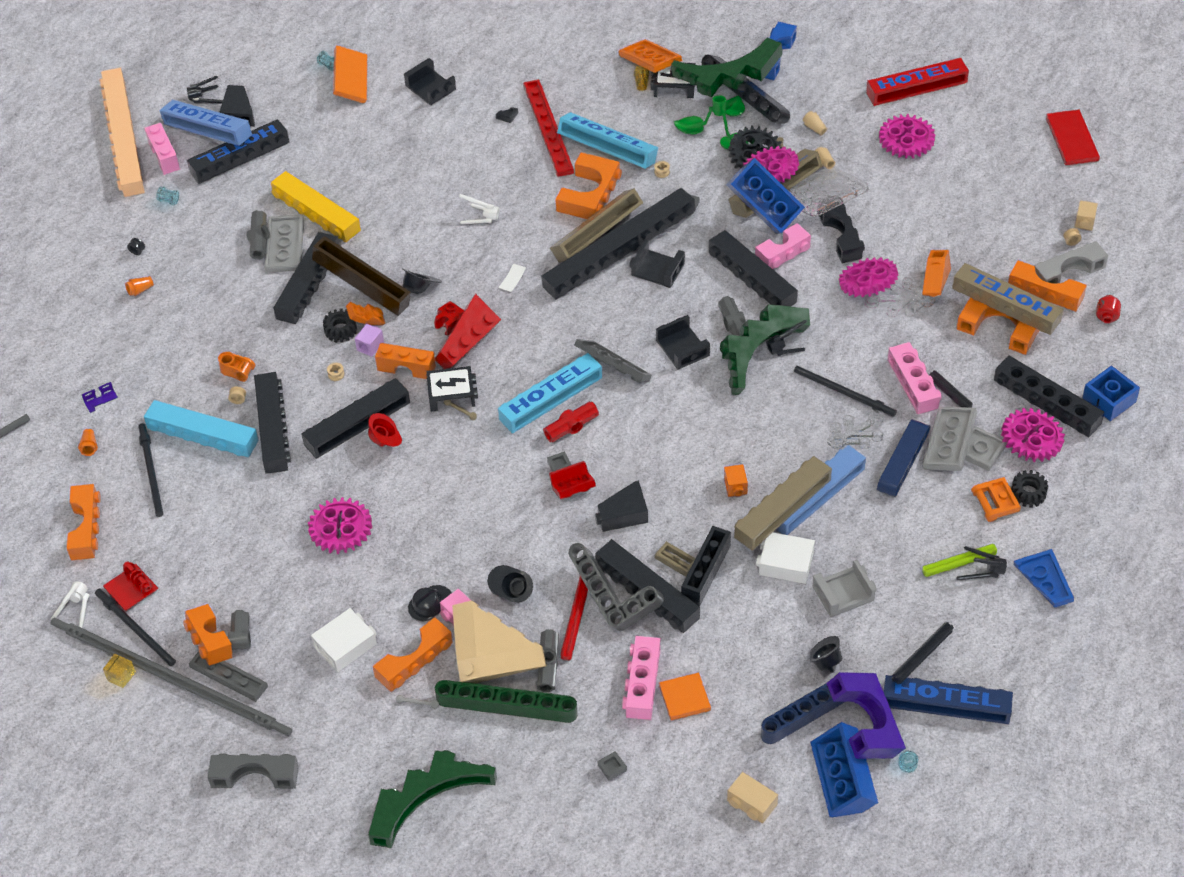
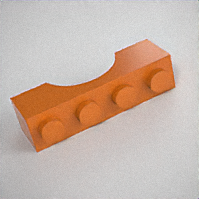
(1065, 294)
(83, 540)
(395, 670)

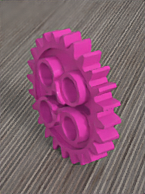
(907, 136)
(778, 162)
(868, 277)
(1044, 434)
(326, 522)

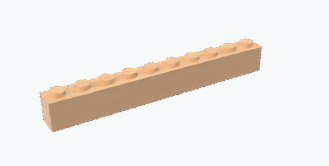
(122, 132)

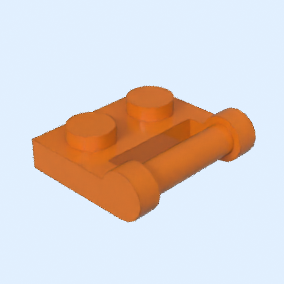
(1001, 496)

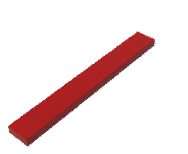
(548, 128)

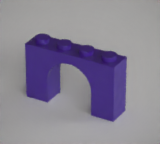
(865, 690)

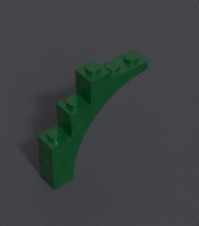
(732, 73)
(739, 349)
(419, 786)

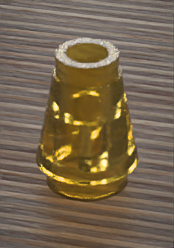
(641, 77)

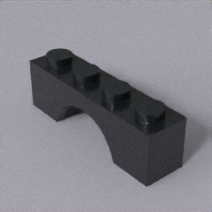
(848, 244)

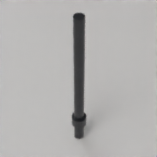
(876, 405)
(145, 441)
(111, 604)

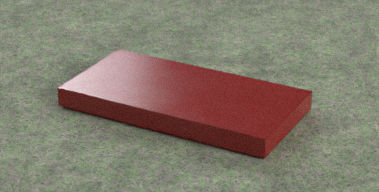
(1072, 137)

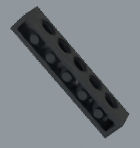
(1048, 396)

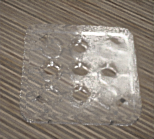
(826, 191)

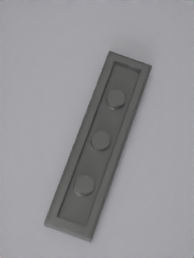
(230, 677)

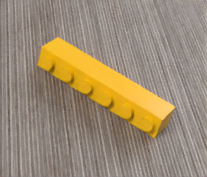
(315, 206)

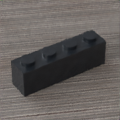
(706, 564)

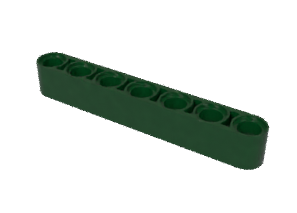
(514, 707)

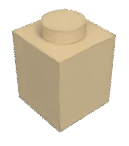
(1086, 215)

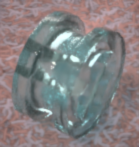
(907, 755)

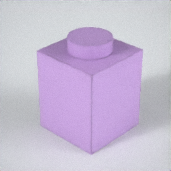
(369, 340)

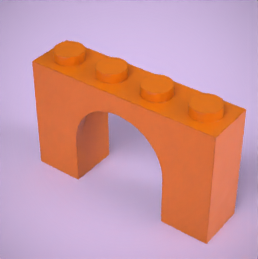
(586, 204)
(976, 312)

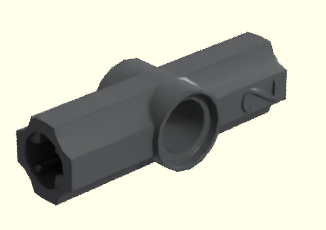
(258, 235)
(731, 316)
(547, 675)

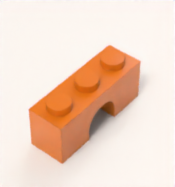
(417, 360)
(201, 624)

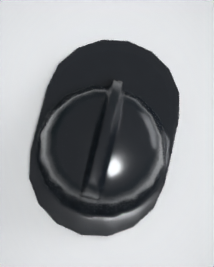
(416, 282)
(510, 583)
(426, 602)
(826, 654)

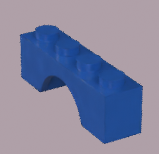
(786, 35)

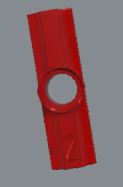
(571, 421)

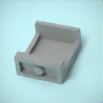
(844, 589)

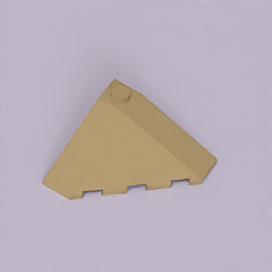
(489, 648)

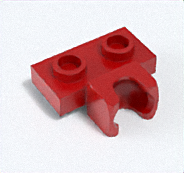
(447, 316)

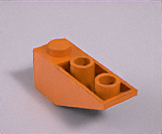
(936, 272)

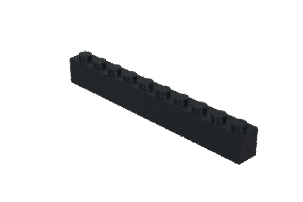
(618, 243)

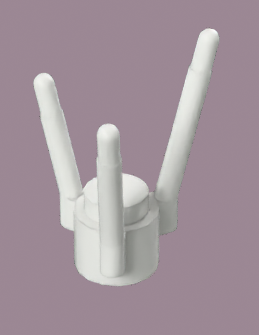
(489, 211)
(76, 593)

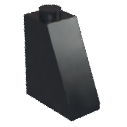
(237, 104)
(623, 509)

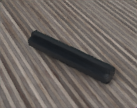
(950, 390)

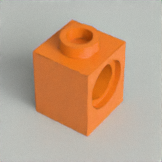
(735, 480)

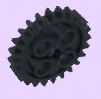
(756, 138)

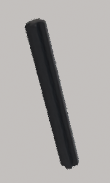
(922, 653)

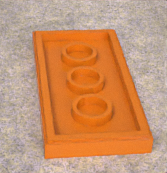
(649, 55)
(350, 74)

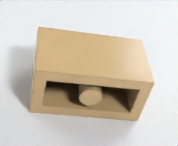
(752, 798)

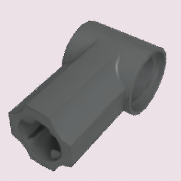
(239, 632)

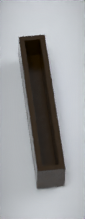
(361, 275)

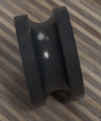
(136, 246)

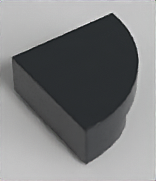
(507, 115)

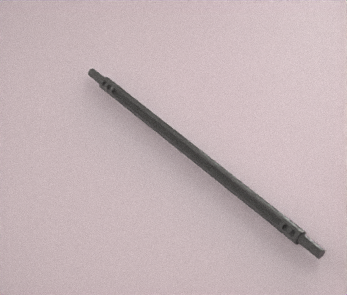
(173, 677)

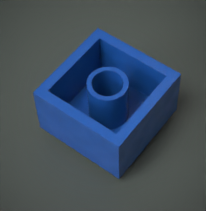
(1111, 392)

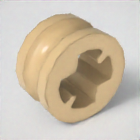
(662, 165)
(1072, 236)
(335, 367)
(237, 395)

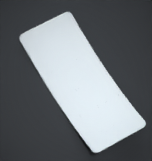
(512, 277)

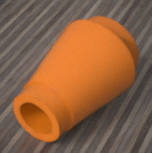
(138, 285)
(88, 443)

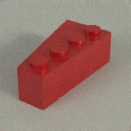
(468, 331)

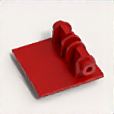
(130, 586)

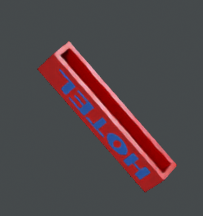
(917, 81)

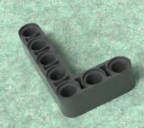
(606, 592)

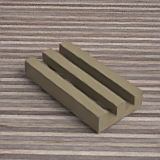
(674, 561)

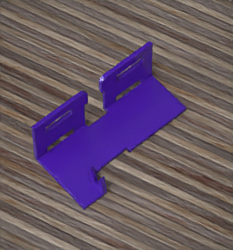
(91, 404)

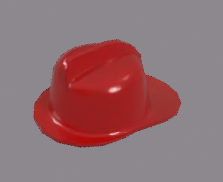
(383, 431)

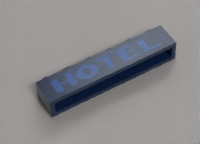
(949, 699)

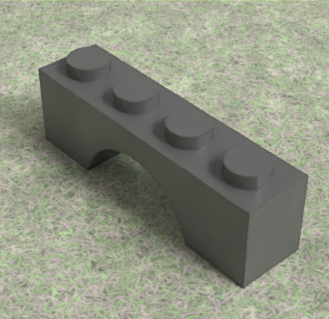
(228, 769)

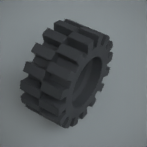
(342, 333)
(1033, 480)

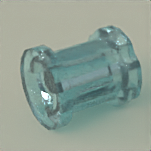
(326, 60)
(167, 195)

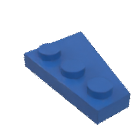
(1046, 576)

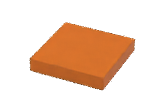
(684, 696)

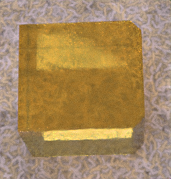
(119, 670)

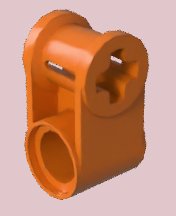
(235, 365)

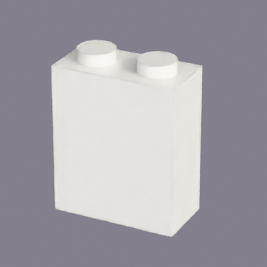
(786, 557)
(344, 639)

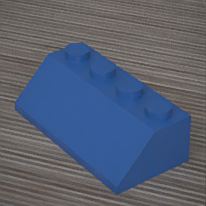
(765, 196)
(843, 778)

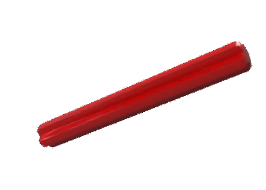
(574, 620)

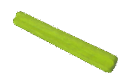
(956, 561)

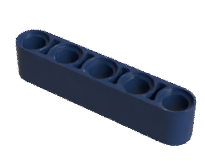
(903, 458)
(796, 715)

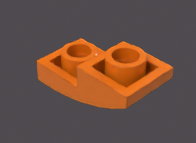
(367, 315)

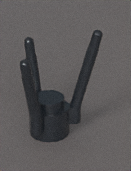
(195, 92)
(777, 343)
(994, 564)

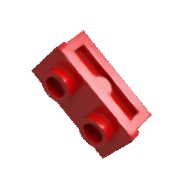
(571, 480)

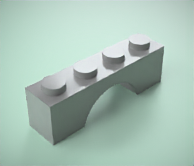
(1088, 258)

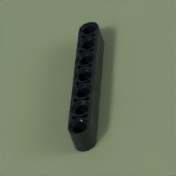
(749, 91)

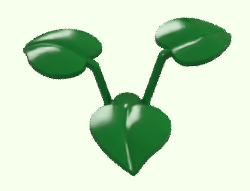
(720, 107)

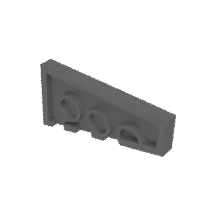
(611, 358)

